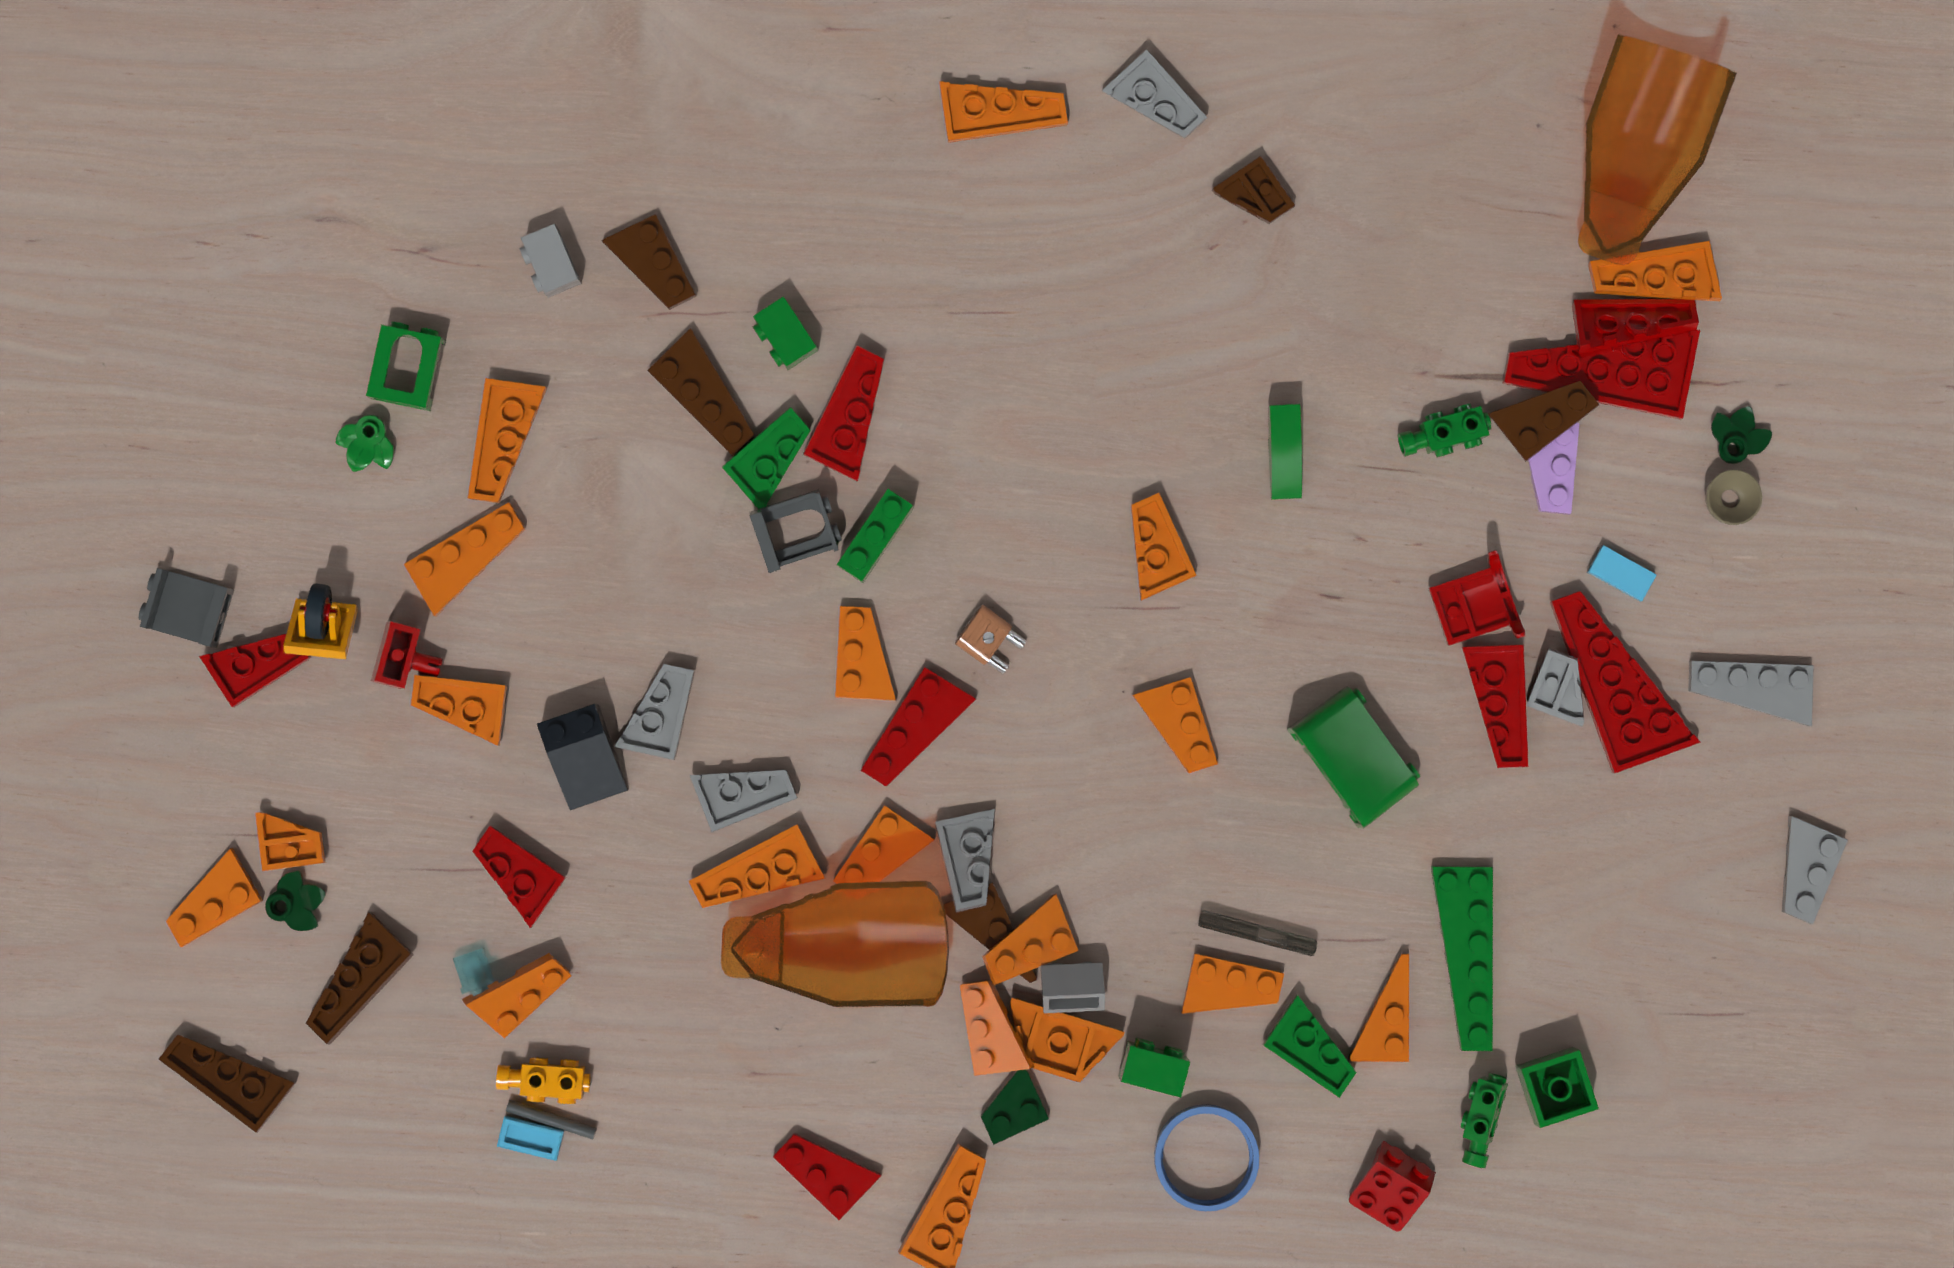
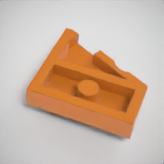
(287, 843)

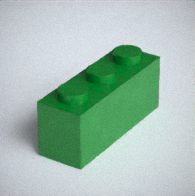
(875, 536)

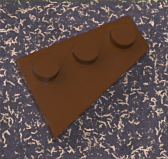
(653, 261)

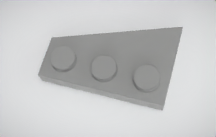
(660, 717)
(740, 795)
(966, 856)
(1809, 869)

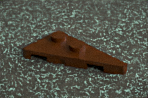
(986, 923)

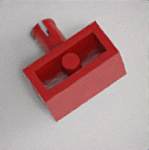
(399, 655)

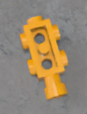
(551, 1080)

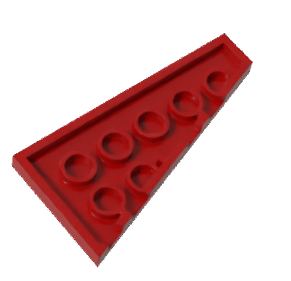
(1635, 376)
(1622, 699)

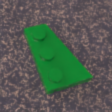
(1307, 1047)

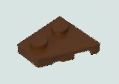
(1256, 192)

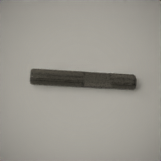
(1257, 933)

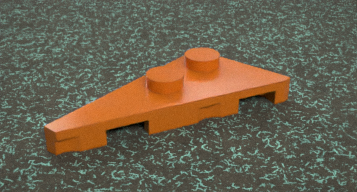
(1387, 1029)

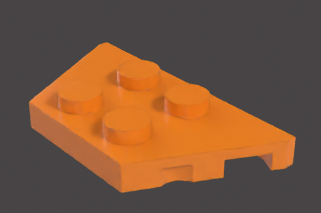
(1061, 1041)

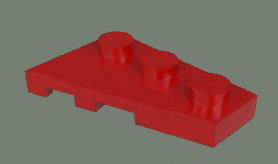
(250, 667)
(520, 874)
(826, 1175)

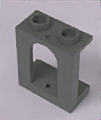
(824, 542)

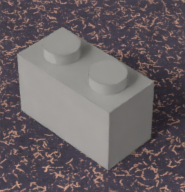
(550, 261)
(1072, 987)

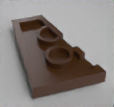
(1544, 418)

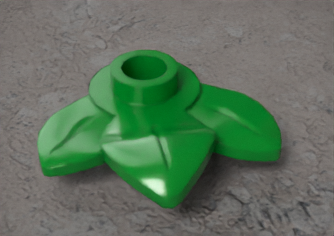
(363, 447)

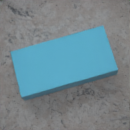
(1621, 573)
(530, 1138)

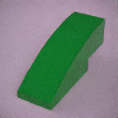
(1285, 451)

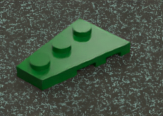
(767, 457)

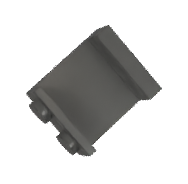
(185, 607)

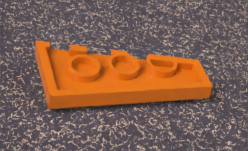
(989, 111)
(1661, 273)
(502, 431)
(453, 563)
(767, 867)

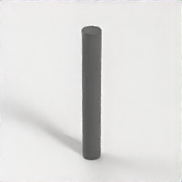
(551, 1119)

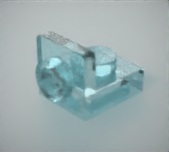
(473, 972)

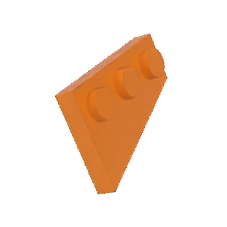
(1158, 548)
(860, 658)
(465, 704)
(1180, 722)
(214, 901)
(1035, 942)
(1229, 984)
(990, 1034)

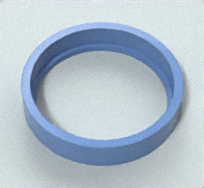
(1227, 1200)

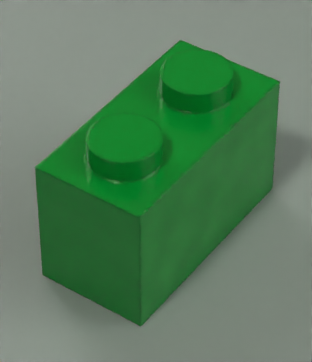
(785, 334)

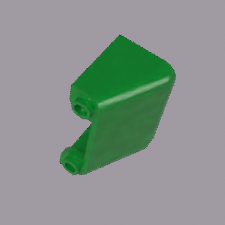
(1355, 756)

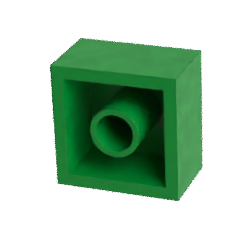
(1154, 1068)
(1557, 1087)

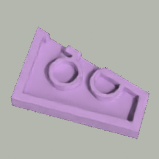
(1555, 473)

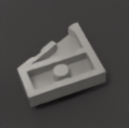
(1558, 688)

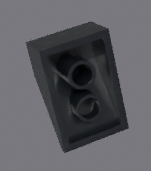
(582, 756)

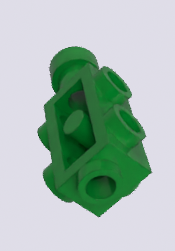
(1455, 429)
(1484, 1111)

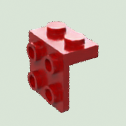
(1393, 1187)

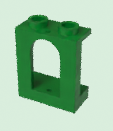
(431, 347)

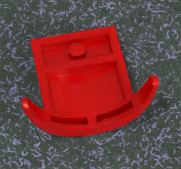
(1476, 604)

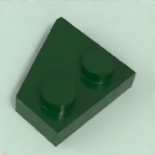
(1014, 1109)

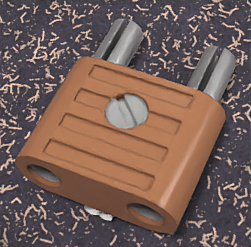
(984, 636)

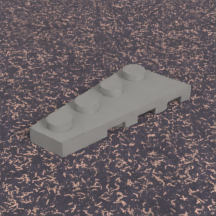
(1767, 688)

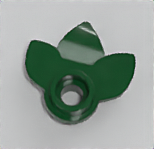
(1741, 432)
(299, 901)

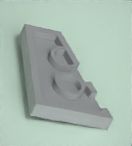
(1156, 95)

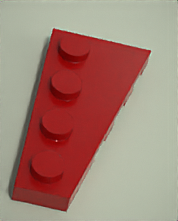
(1625, 321)
(844, 424)
(1501, 695)
(920, 719)

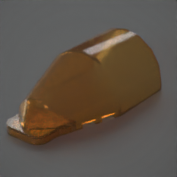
(1645, 141)
(847, 945)

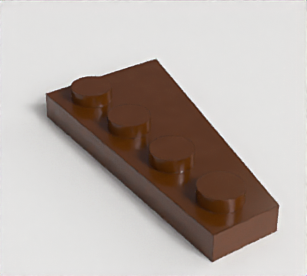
(697, 386)
(368, 966)
(231, 1083)

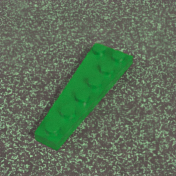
(1466, 925)

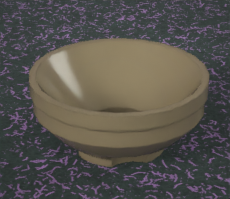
(1748, 495)

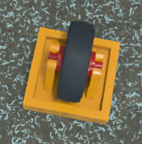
(320, 625)

